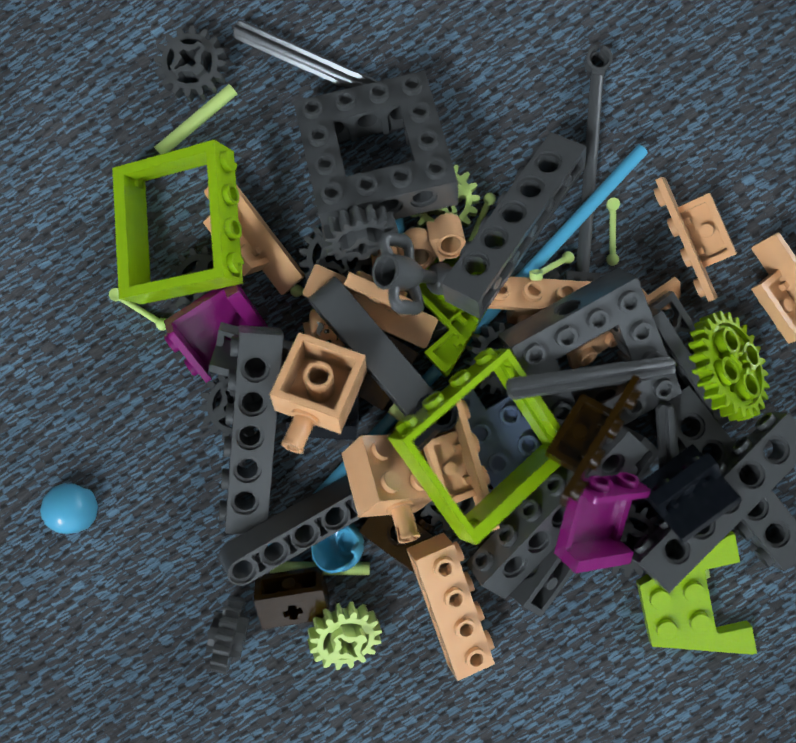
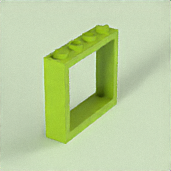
(132, 223)
(517, 485)

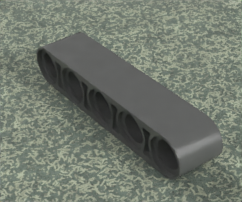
(364, 336)
(284, 533)

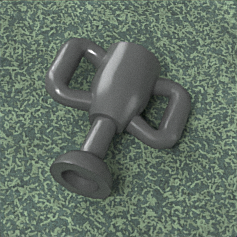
(403, 273)

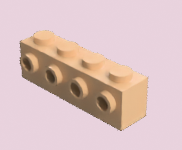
(451, 605)

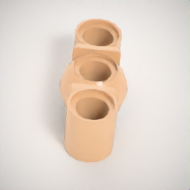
(441, 239)

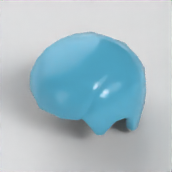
(69, 508)
(339, 550)

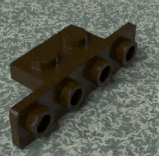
(583, 435)

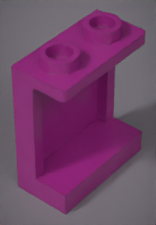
(197, 325)
(596, 523)

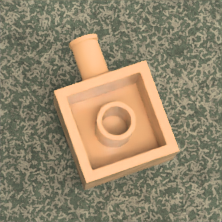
(316, 388)
(384, 484)

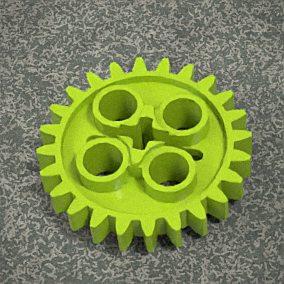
(729, 366)

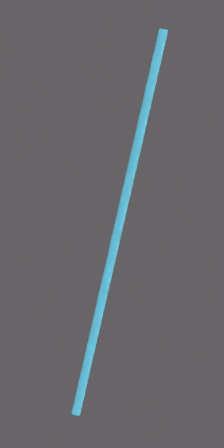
(536, 262)

